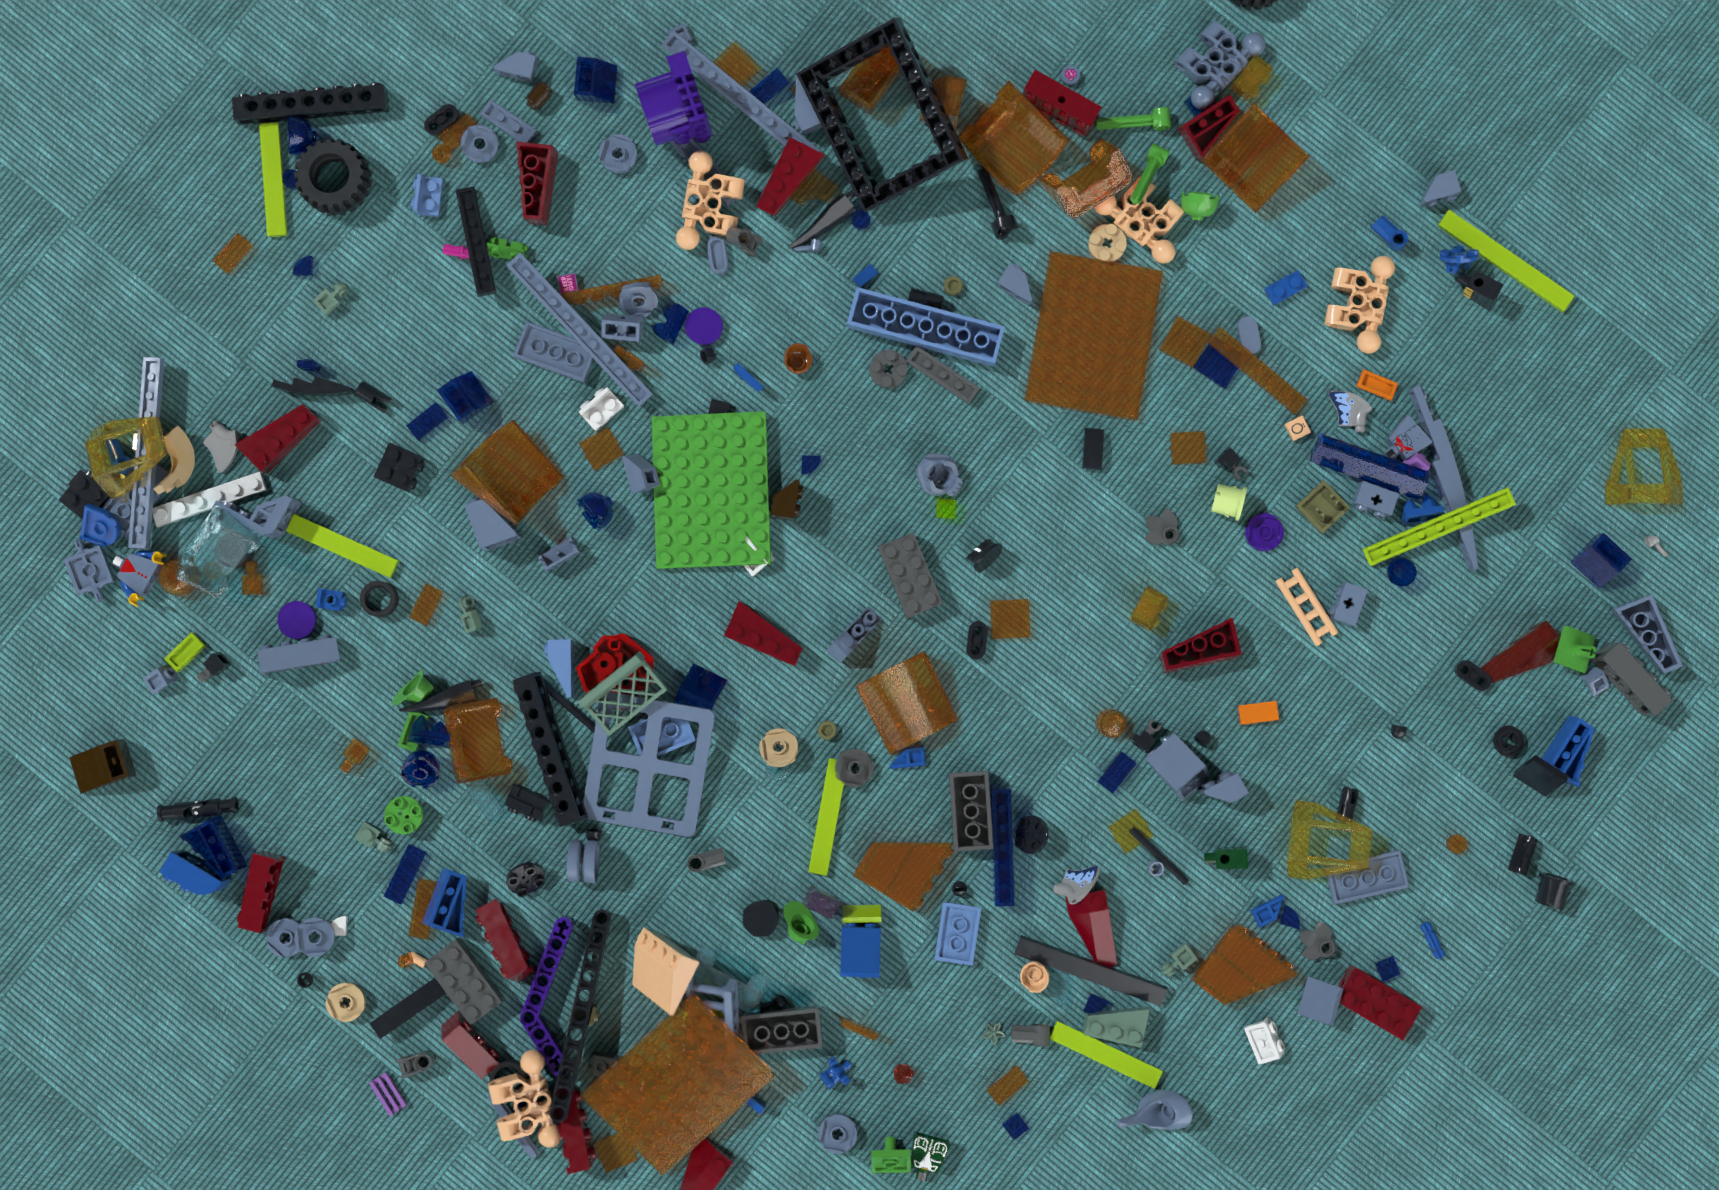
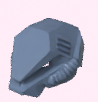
(938, 475)

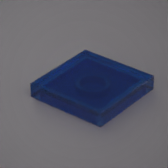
(1215, 367)

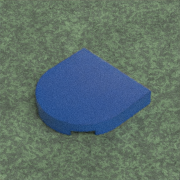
(99, 526)

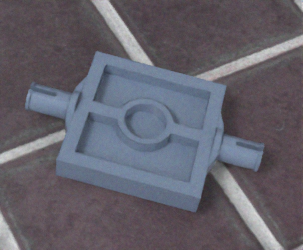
(89, 570)

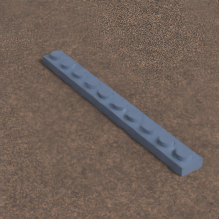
(734, 92)
(579, 329)
(144, 489)

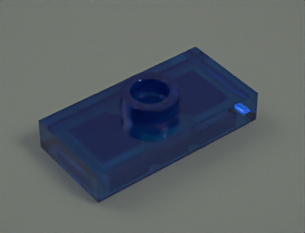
(770, 86)
(427, 421)
(1116, 772)

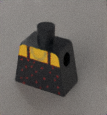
(1480, 288)

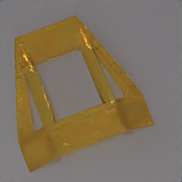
(106, 474)
(1644, 493)
(1299, 842)

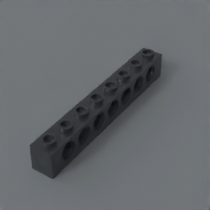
(377, 104)
(558, 754)

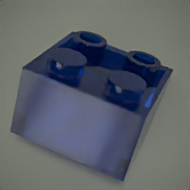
(595, 80)
(465, 396)
(1601, 560)
(700, 688)

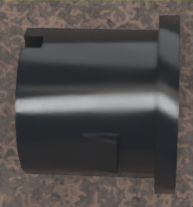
(1553, 890)

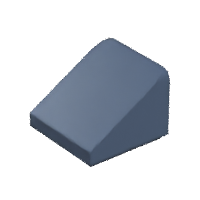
(1595, 681)

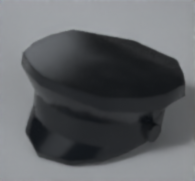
(984, 555)
(761, 918)

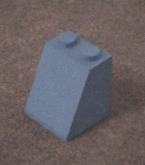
(490, 526)
(1178, 766)

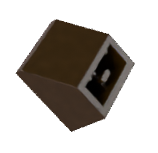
(786, 504)

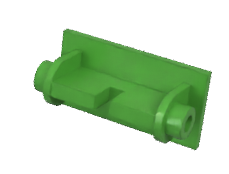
(499, 249)

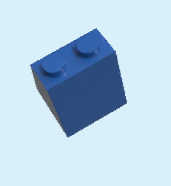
(860, 950)

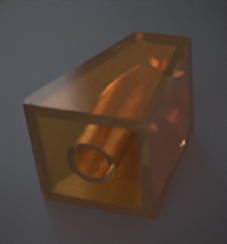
(951, 93)

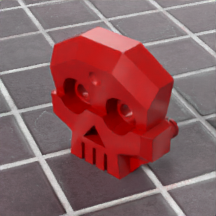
(612, 649)

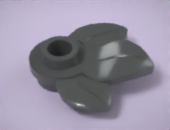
(1160, 526)
(1315, 940)

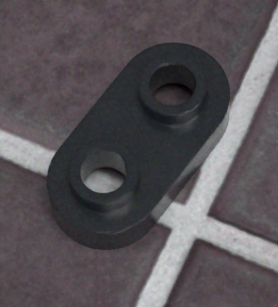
(440, 118)
(977, 640)
(1472, 674)

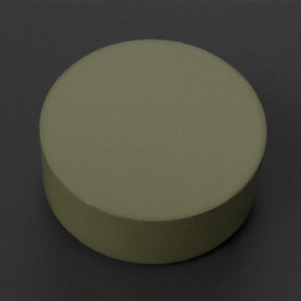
(953, 286)
(827, 730)

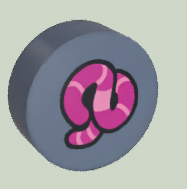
(1070, 75)

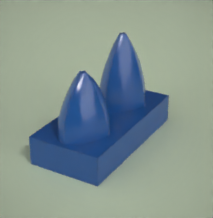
(1413, 514)

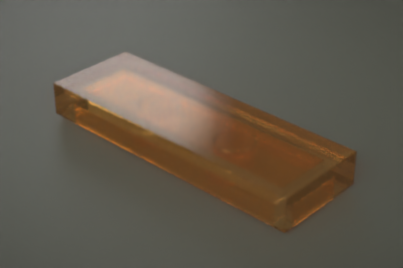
(422, 899)

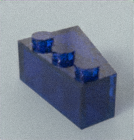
(216, 846)

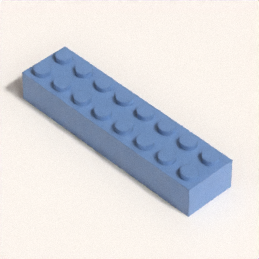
(925, 327)

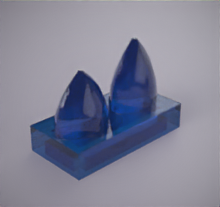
(675, 318)
(420, 733)

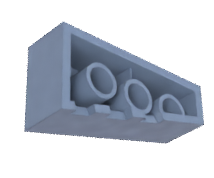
(1649, 632)
(298, 655)

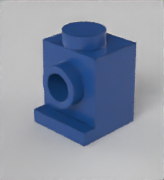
(323, 596)

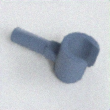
(814, 247)

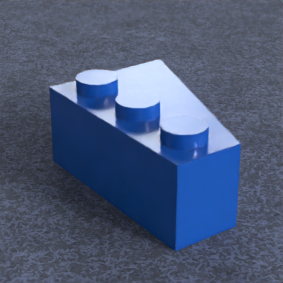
(1569, 748)
(447, 903)

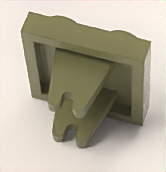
(1322, 507)

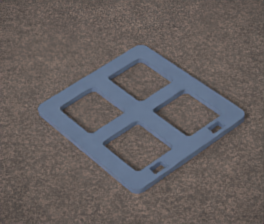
(649, 764)

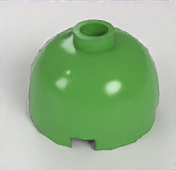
(1199, 204)

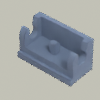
(559, 554)

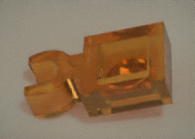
(632, 361)

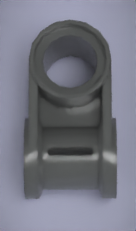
(743, 240)
(413, 1064)

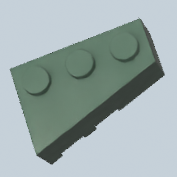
(1119, 1026)

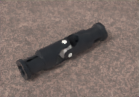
(205, 808)

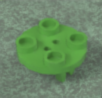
(399, 823)

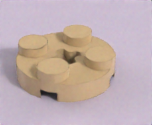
(1108, 232)
(786, 755)
(342, 1012)

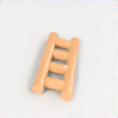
(1305, 618)

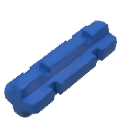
(1432, 940)

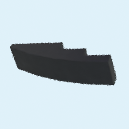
(319, 387)
(407, 1008)

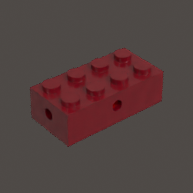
(1061, 103)
(1378, 1002)

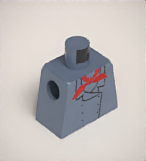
(1406, 439)

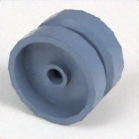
(583, 861)

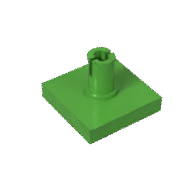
(1575, 649)
(890, 1159)

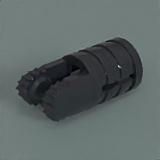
(926, 298)
(370, 396)
(1348, 802)

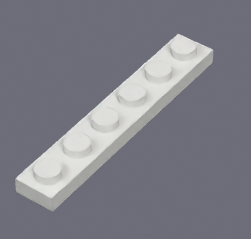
(204, 500)

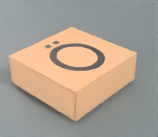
(1297, 428)

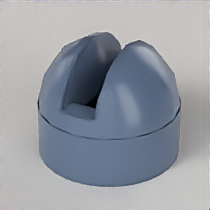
(1158, 864)

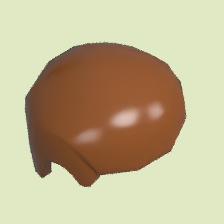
(797, 358)

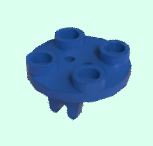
(1458, 258)

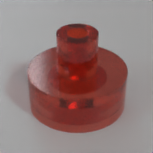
(903, 1073)

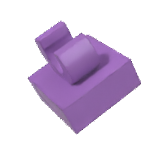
(1418, 460)

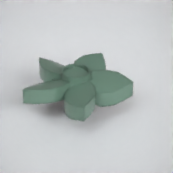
(993, 1032)

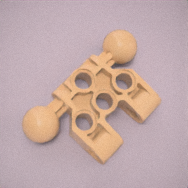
(701, 163)
(1163, 250)
(1345, 280)
(502, 1091)

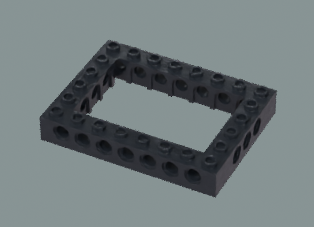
(816, 86)

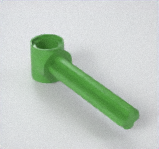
(1159, 120)
(1155, 159)

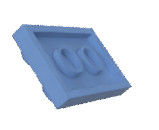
(673, 735)
(957, 933)

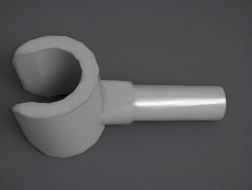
(1651, 541)

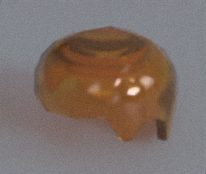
(1111, 723)

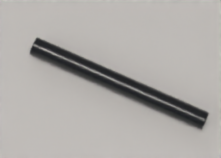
(569, 707)
(1158, 855)

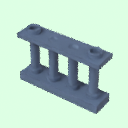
(730, 1004)

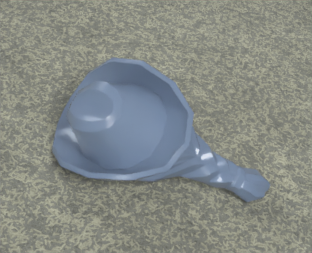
(1160, 1111)

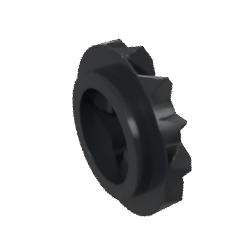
(1516, 738)

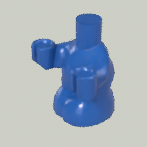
(835, 1073)

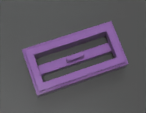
(390, 1111)

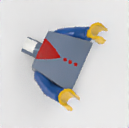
(138, 573)

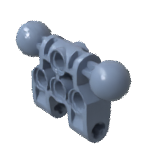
(1228, 58)

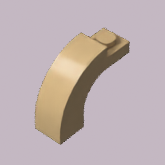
(182, 460)

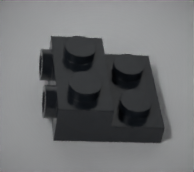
(400, 467)
(82, 491)

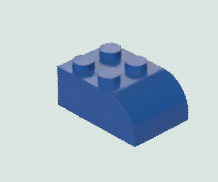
(192, 874)

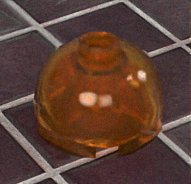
(168, 580)

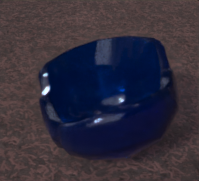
(1401, 572)

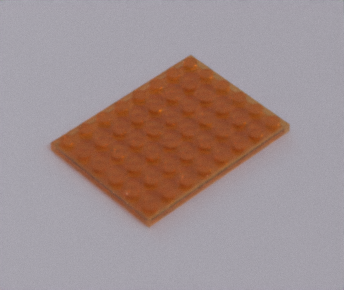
(1093, 335)
(677, 1084)

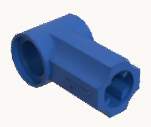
(1388, 231)
(117, 454)

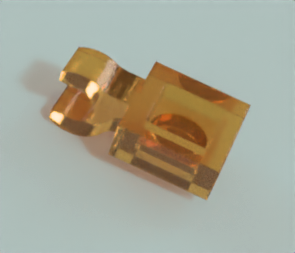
(252, 582)
(355, 753)

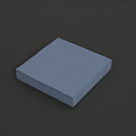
(1320, 1001)

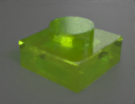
(945, 508)

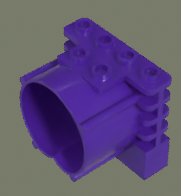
(674, 104)

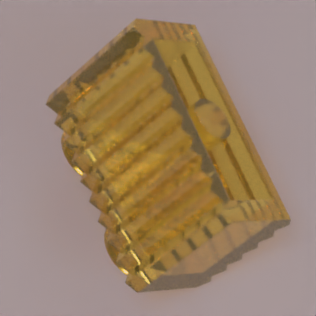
(1252, 78)
(1148, 609)

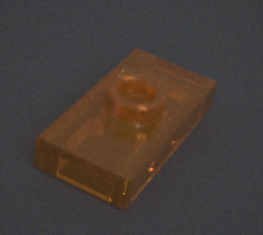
(453, 134)

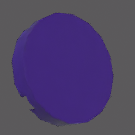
(704, 326)
(1264, 532)
(297, 620)

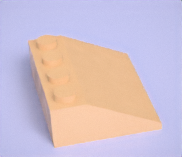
(661, 969)

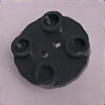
(1031, 834)
(525, 878)

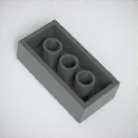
(910, 575)
(1632, 679)
(970, 810)
(464, 981)
(782, 1029)

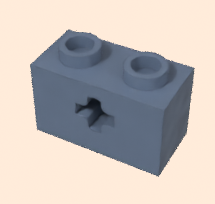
(622, 327)
(1385, 498)
(1355, 597)

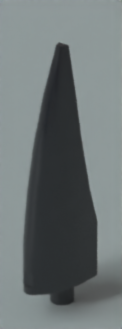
(833, 215)
(454, 695)

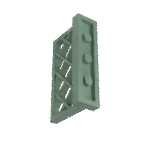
(614, 679)

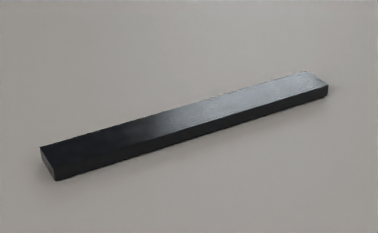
(1091, 970)

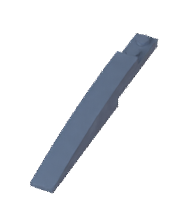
(1445, 472)

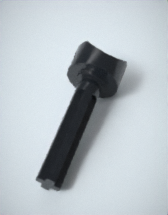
(1004, 223)

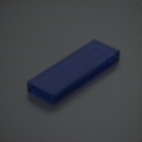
(405, 874)

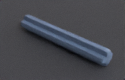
(525, 1142)

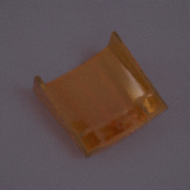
(1014, 140)
(1254, 157)
(508, 472)
(907, 702)

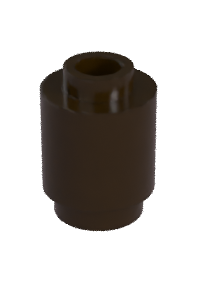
(538, 96)

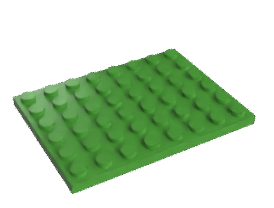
(711, 490)

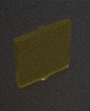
(1121, 828)

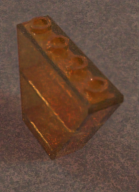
(903, 869)
(1240, 967)

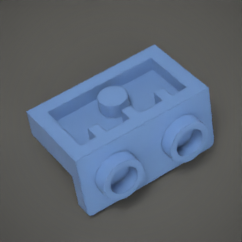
(427, 195)

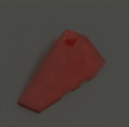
(1527, 652)

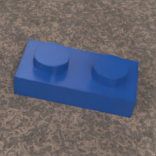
(1285, 287)

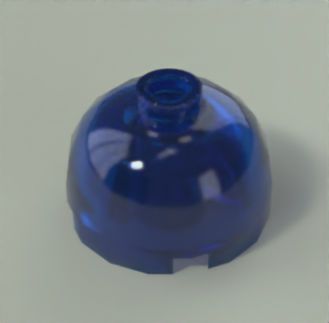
(299, 135)
(597, 509)
(421, 769)

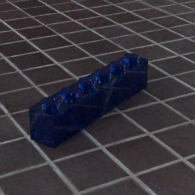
(1369, 466)
(1002, 847)

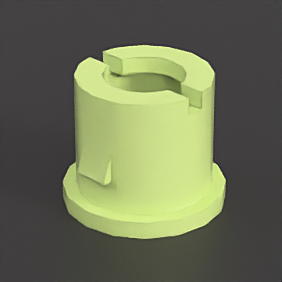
(1229, 501)

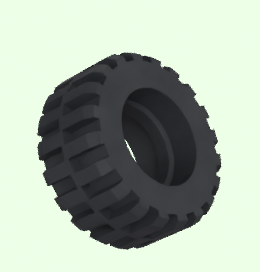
(316, 159)

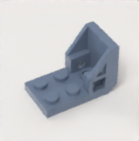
(268, 518)

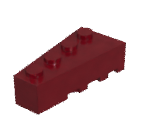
(788, 176)
(537, 177)
(277, 439)
(758, 634)
(1205, 648)
(260, 890)
(504, 941)
(575, 1134)

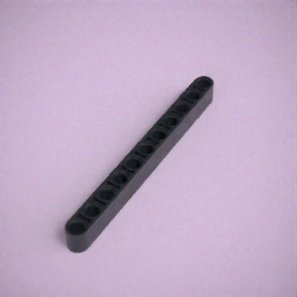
(578, 1045)

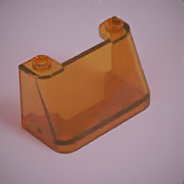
(1091, 184)
(476, 740)

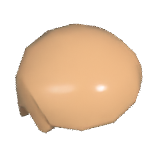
(1034, 976)

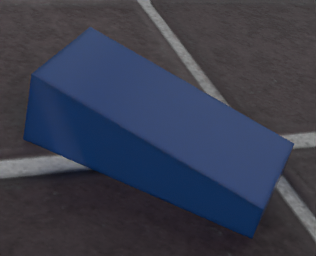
(865, 276)

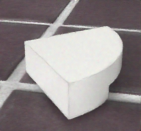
(340, 925)

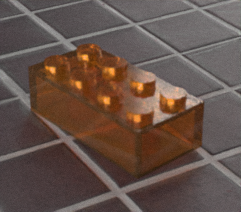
(870, 81)

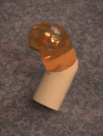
(410, 958)

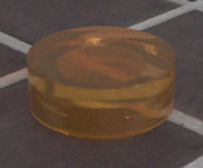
(1456, 844)

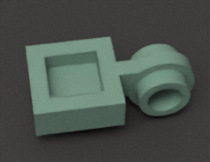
(327, 300)
(470, 618)
(369, 835)
(1182, 957)

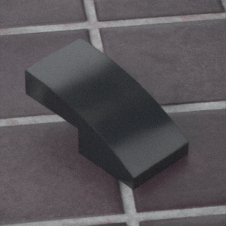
(1093, 449)

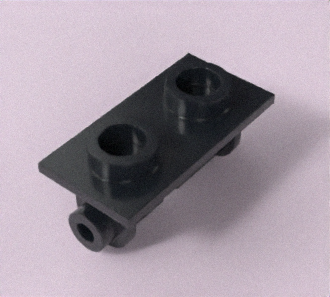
(1522, 854)

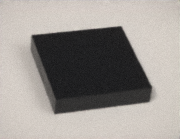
(1540, 775)

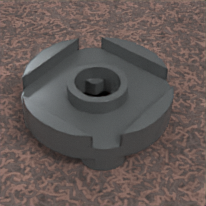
(899, 369)
(844, 771)

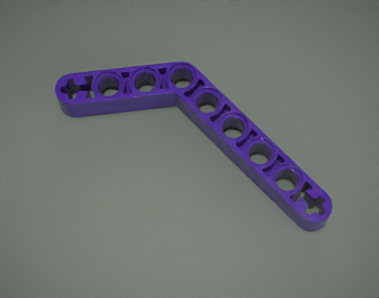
(543, 991)

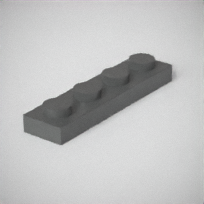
(942, 375)

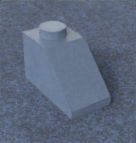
(518, 66)
(1015, 283)

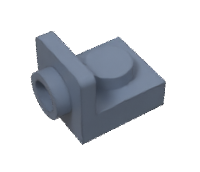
(160, 678)

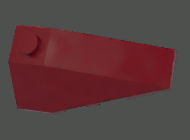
(1094, 926)
(706, 1166)

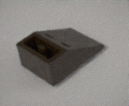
(102, 765)

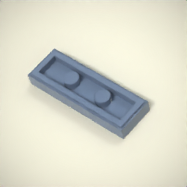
(508, 122)

